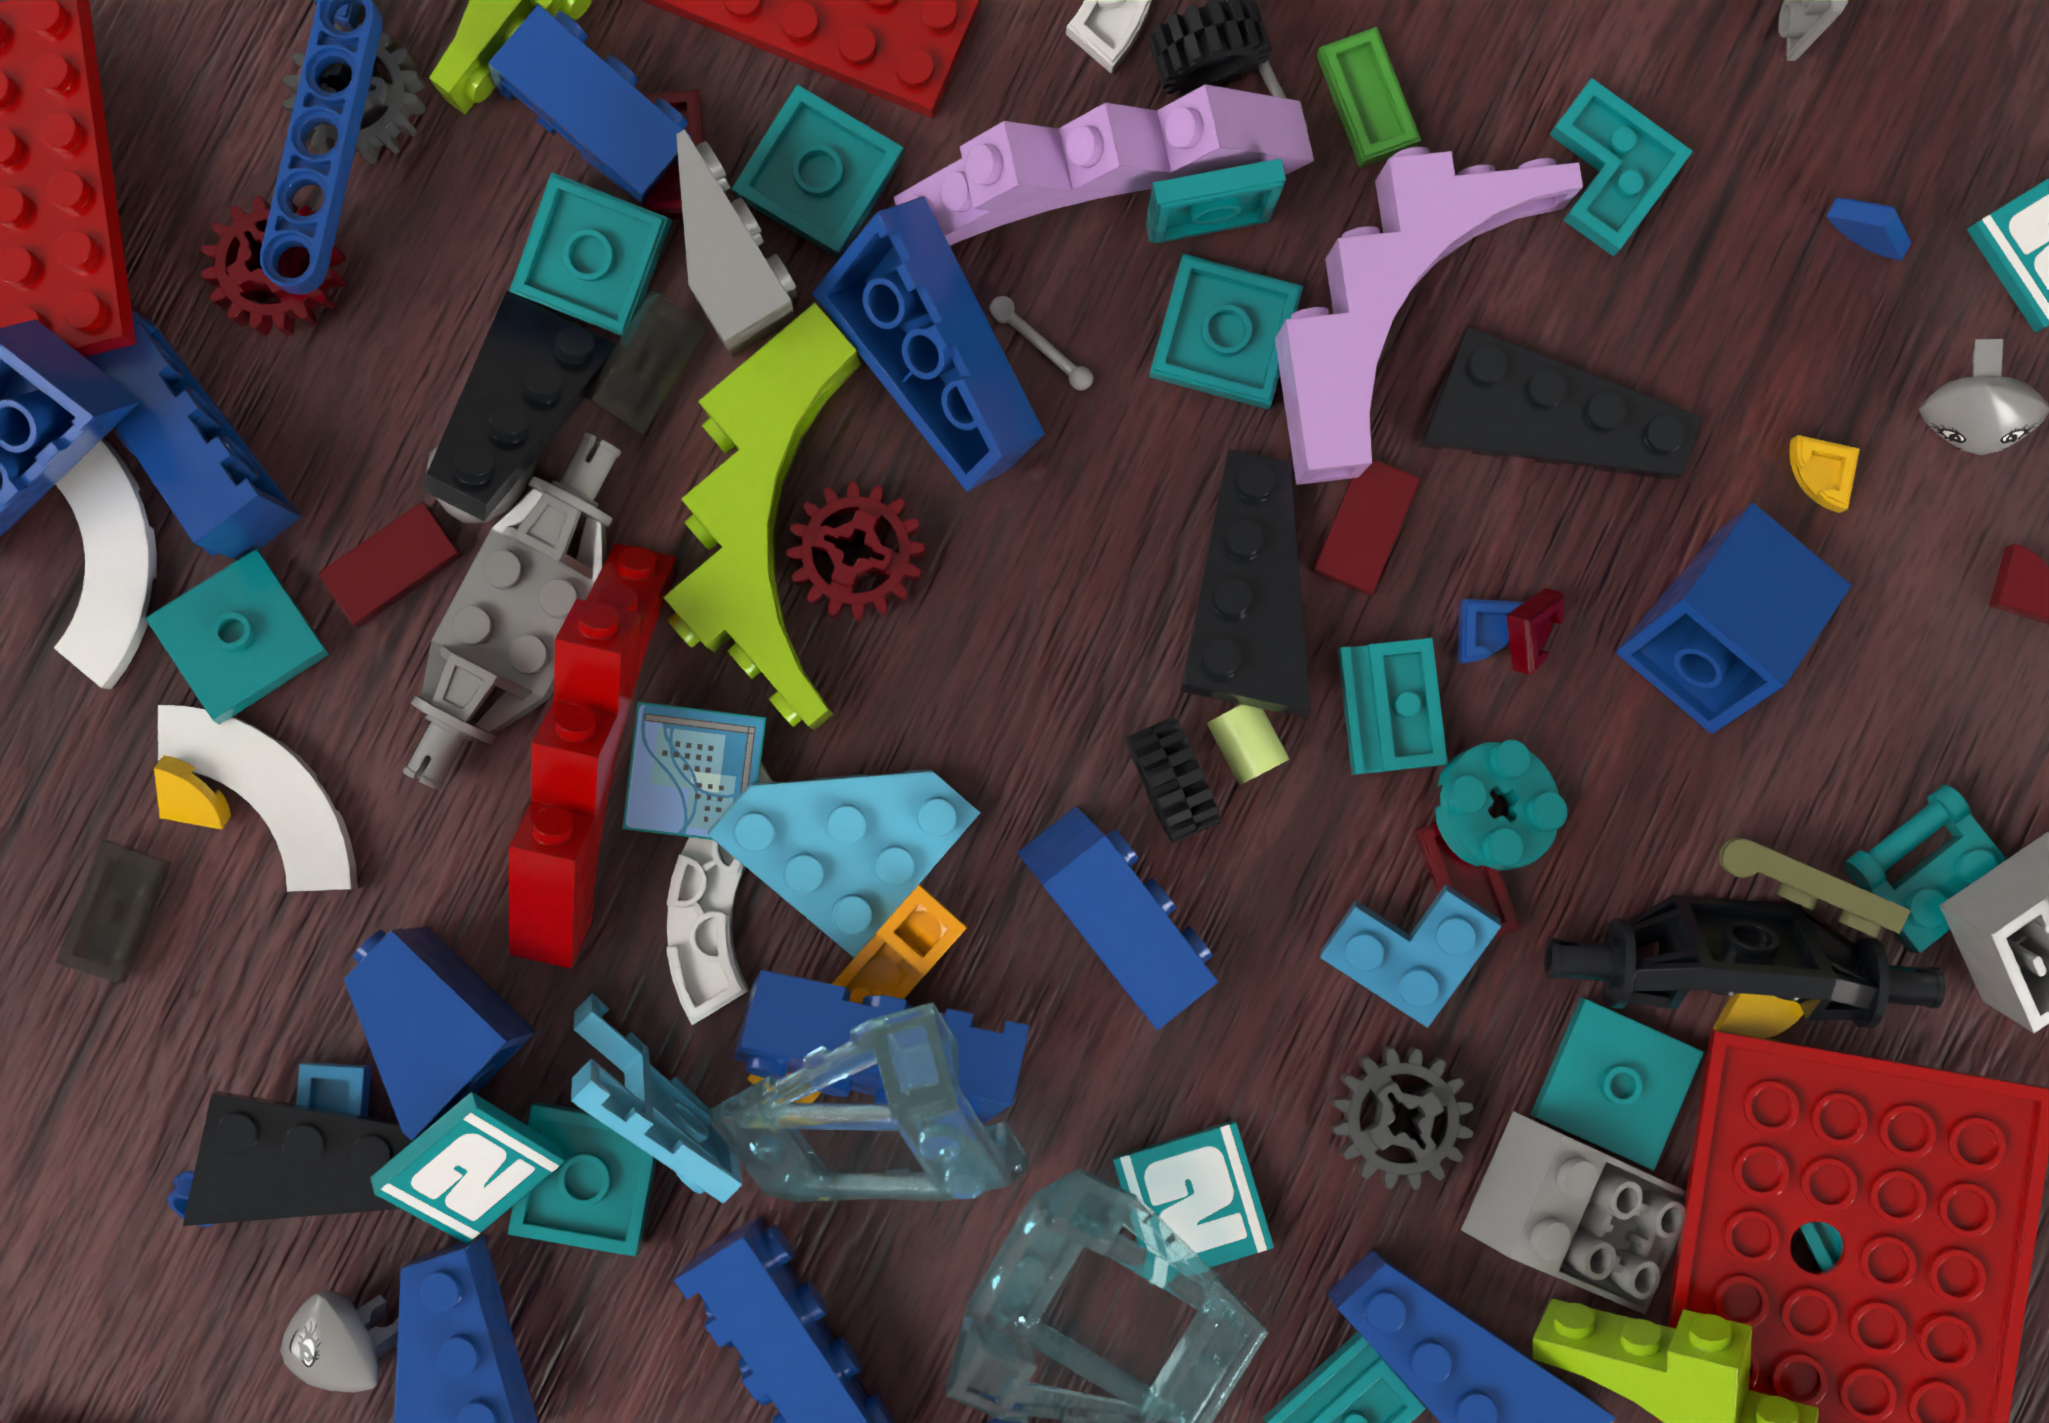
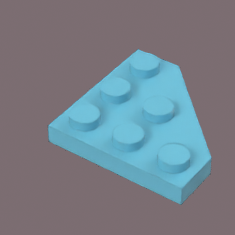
(845, 844)

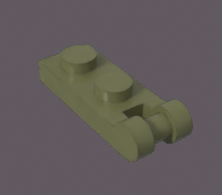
(1806, 885)

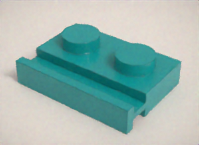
(1392, 706)
(1349, 1388)

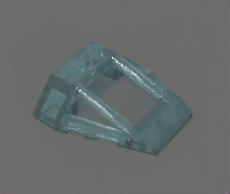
(924, 1105)
(1006, 1308)

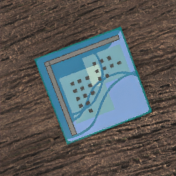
(689, 767)

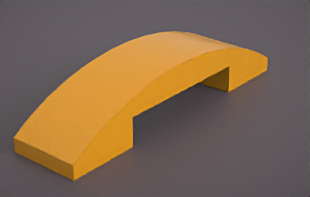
(898, 953)

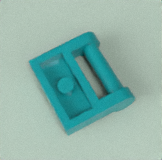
(1935, 878)

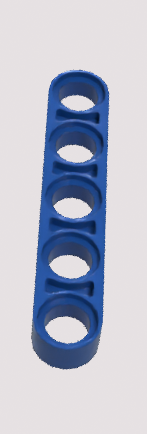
(324, 170)

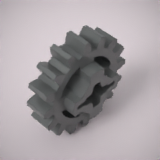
(386, 104)
(1427, 1102)

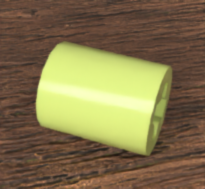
(1247, 742)

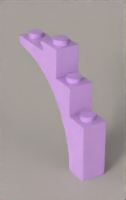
(1107, 153)
(1425, 216)

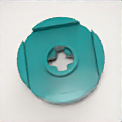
(1531, 798)

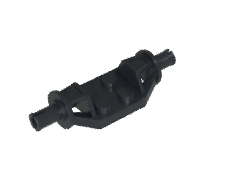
(1745, 950)

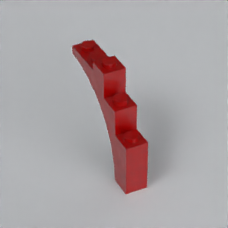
(576, 754)

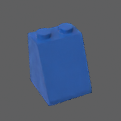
(1735, 620)
(430, 1023)

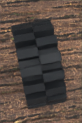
(1209, 45)
(1173, 779)

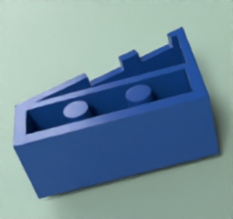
(589, 101)
(1121, 915)
(457, 1343)

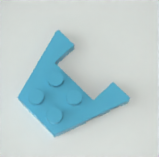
(650, 1109)

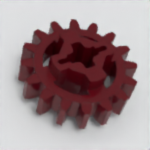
(242, 279)
(865, 525)

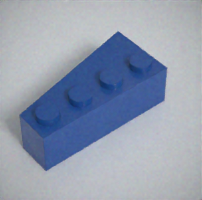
(930, 343)
(50, 413)
(193, 450)
(798, 1015)
(778, 1329)
(1451, 1357)

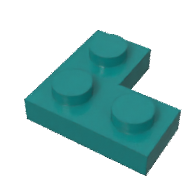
(1632, 160)

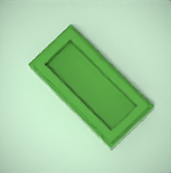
(1368, 97)

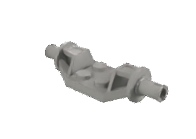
(511, 612)

